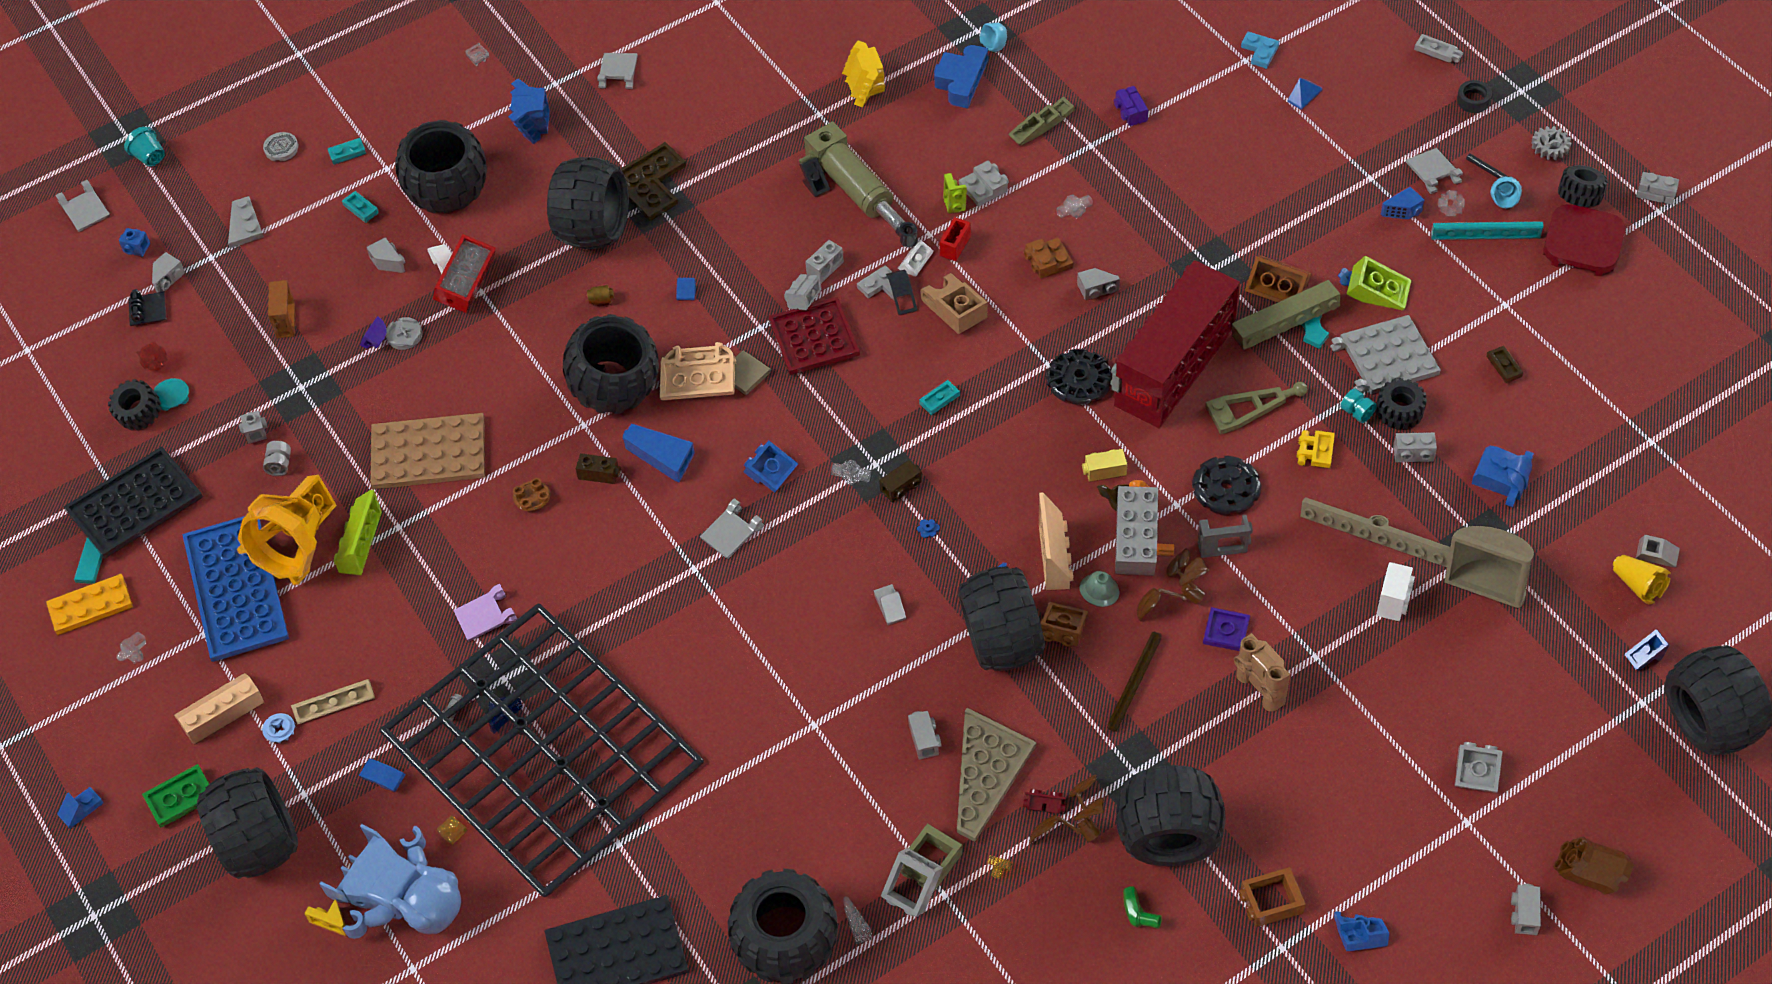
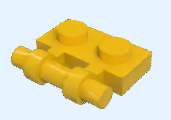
(1322, 448)

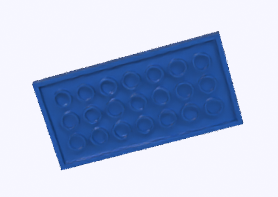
(233, 595)

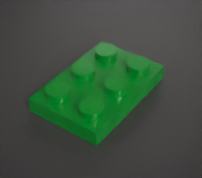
(176, 796)

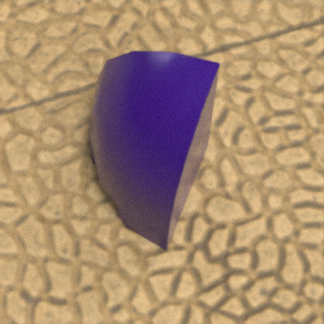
(375, 334)

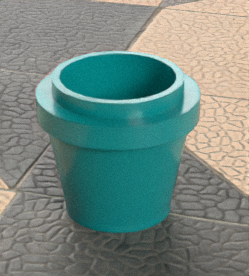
(144, 146)

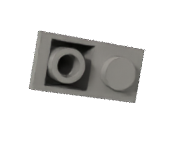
(385, 256)
(166, 271)
(1097, 283)
(1657, 551)

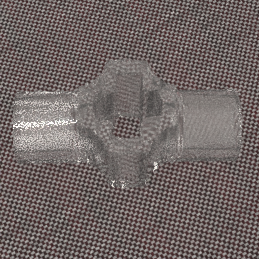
(1074, 206)
(851, 472)

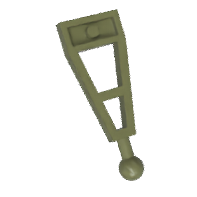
(1226, 422)

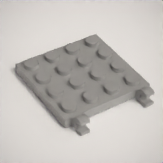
(1387, 353)

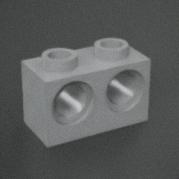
(825, 260)

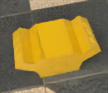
(864, 73)

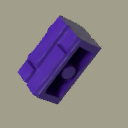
(1131, 106)

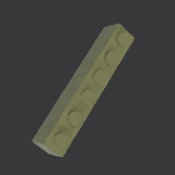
(1286, 314)

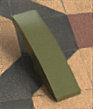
(1042, 122)

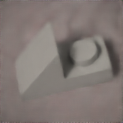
(890, 604)

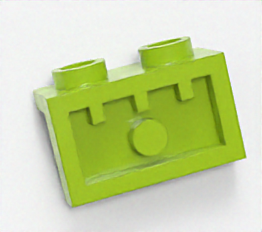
(954, 195)

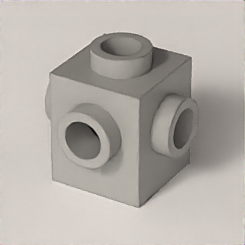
(253, 426)

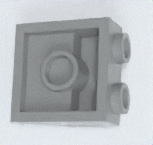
(985, 183)
(1478, 767)

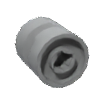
(277, 458)

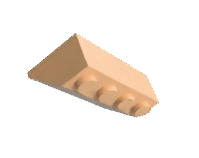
(219, 708)

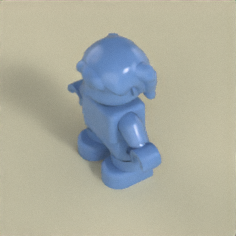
(396, 887)

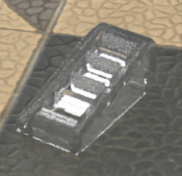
(859, 927)

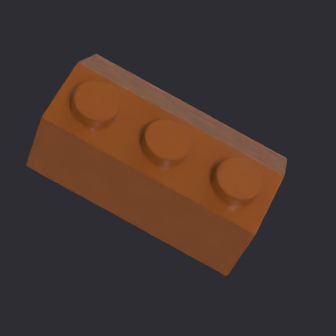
(1276, 279)

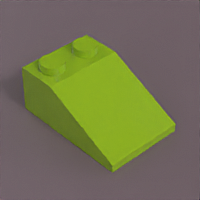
(1378, 285)

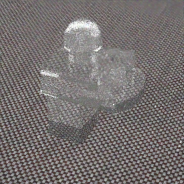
(131, 648)

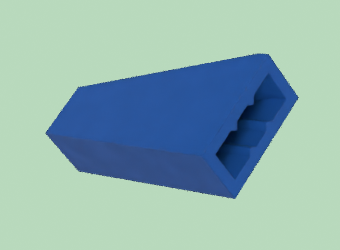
(660, 450)

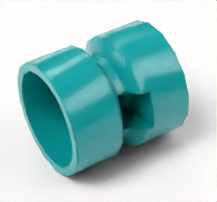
(1358, 405)

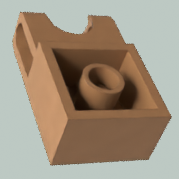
(955, 303)

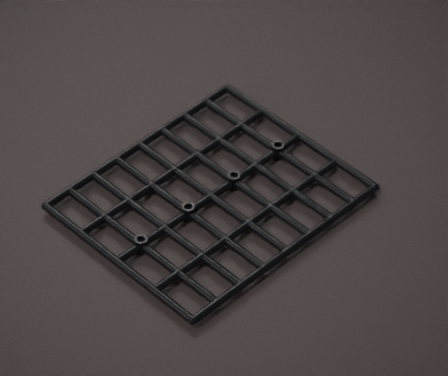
(561, 763)

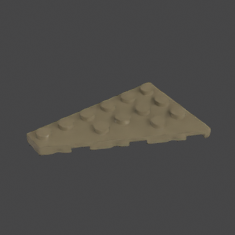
(988, 768)

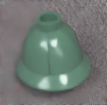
(1099, 589)

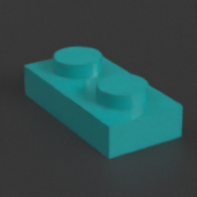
(346, 151)
(360, 206)
(939, 397)

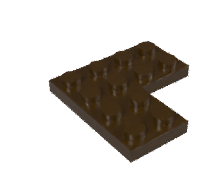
(645, 179)

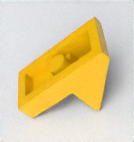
(330, 920)

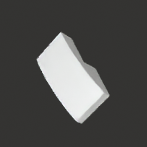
(440, 256)

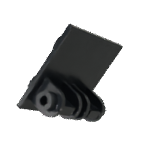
(146, 307)

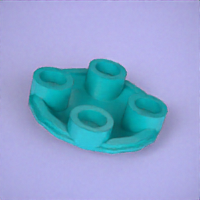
(172, 393)

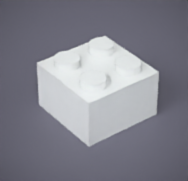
(1395, 592)

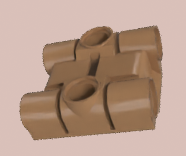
(1264, 670)

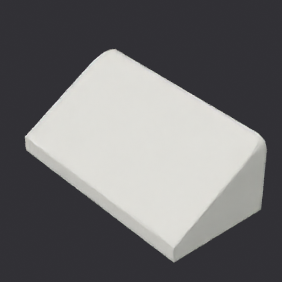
(916, 258)

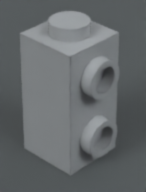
(923, 734)
(1527, 909)

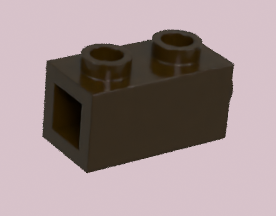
(597, 468)
(900, 481)

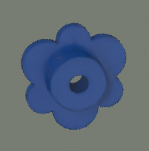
(1345, 276)
(928, 528)

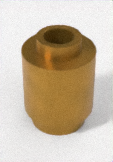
(600, 295)

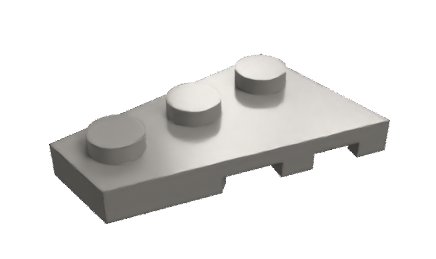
(243, 223)

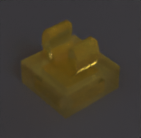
(451, 829)
(998, 866)

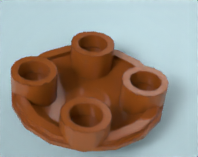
(531, 495)

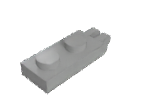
(1438, 49)

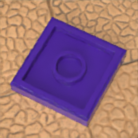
(1226, 629)

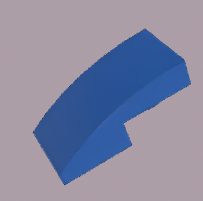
(382, 774)

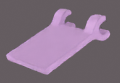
(484, 614)

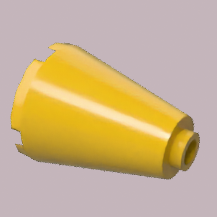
(1642, 577)

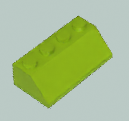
(358, 534)

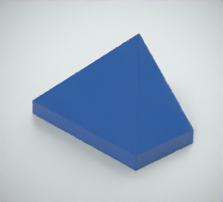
(1303, 93)

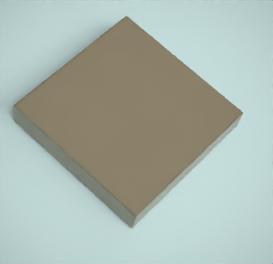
(749, 372)

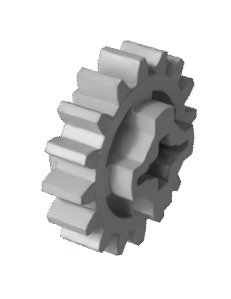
(1551, 142)

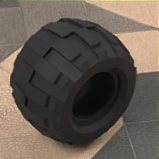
(438, 146)
(587, 202)
(616, 341)
(1001, 618)
(1719, 700)
(1170, 815)
(247, 823)
(786, 956)

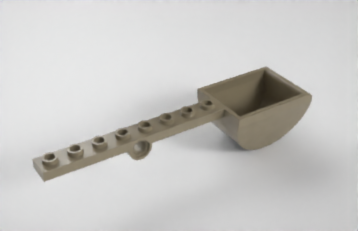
(1479, 556)

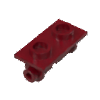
(1037, 799)

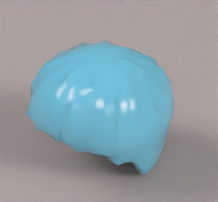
(993, 36)
(1506, 192)

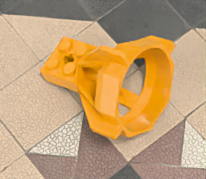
(295, 516)

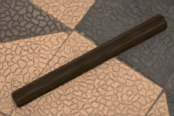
(1134, 681)

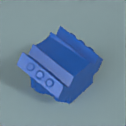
(529, 110)

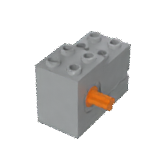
(1137, 530)

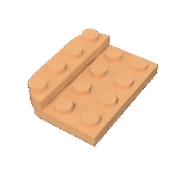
(697, 372)

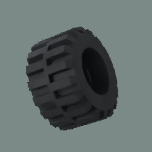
(1582, 185)
(1404, 392)
(143, 413)

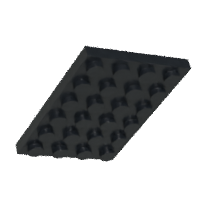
(133, 502)
(619, 946)

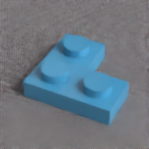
(1263, 48)

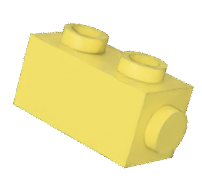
(1105, 465)

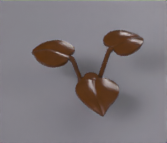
(1189, 589)
(1085, 825)

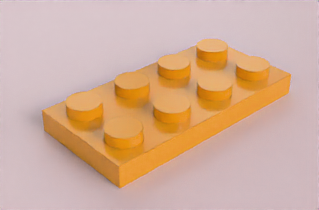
(89, 604)

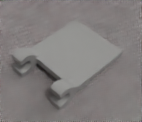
(618, 67)
(1433, 166)
(84, 209)
(730, 531)

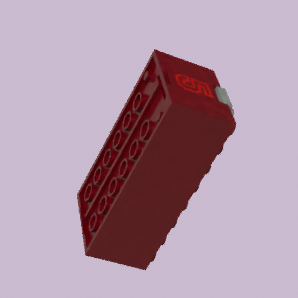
(1175, 344)

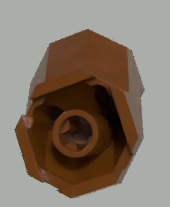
(1593, 865)

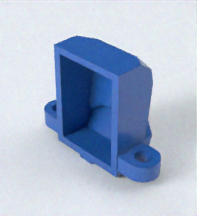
(1503, 472)

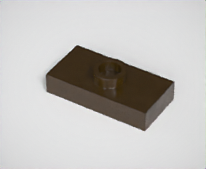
(1504, 364)

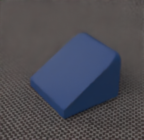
(686, 289)

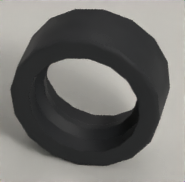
(1474, 86)

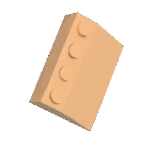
(1054, 545)

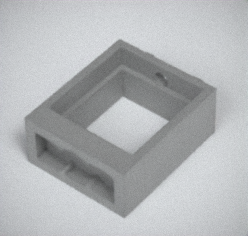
(921, 865)

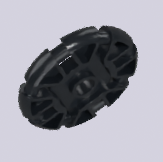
(1083, 385)
(1228, 475)

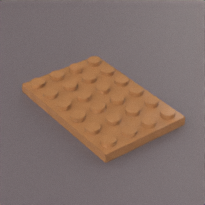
(427, 451)

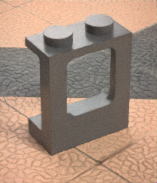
(1209, 538)

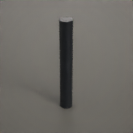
(1483, 165)

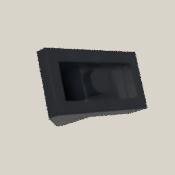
(814, 177)

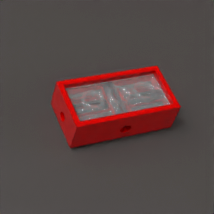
(464, 273)

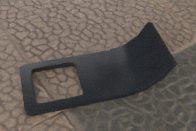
(901, 286)

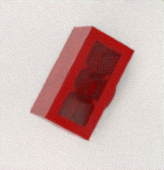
(955, 239)

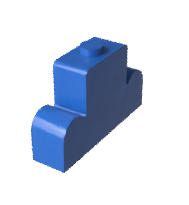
(961, 74)

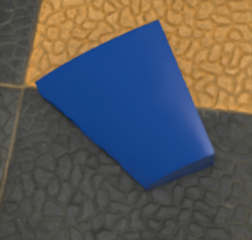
(1361, 932)

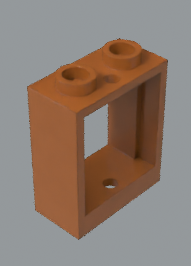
(281, 309)
(1296, 905)

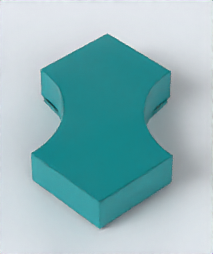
(1315, 333)

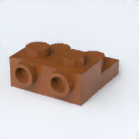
(1047, 257)
(1063, 624)

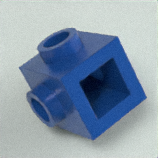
(134, 242)

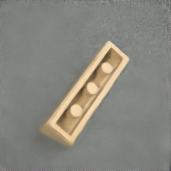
(333, 701)

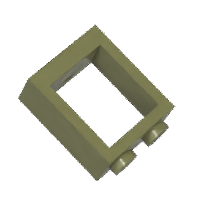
(942, 842)

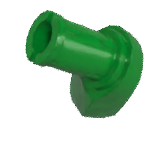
(1135, 913)

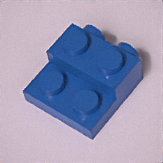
(769, 466)

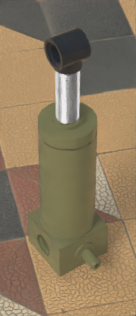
(856, 179)

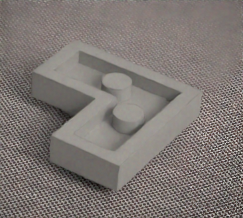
(876, 282)

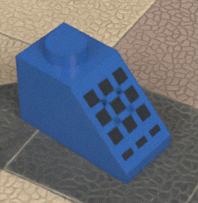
(1403, 205)

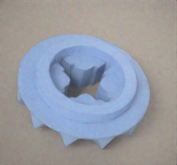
(276, 721)

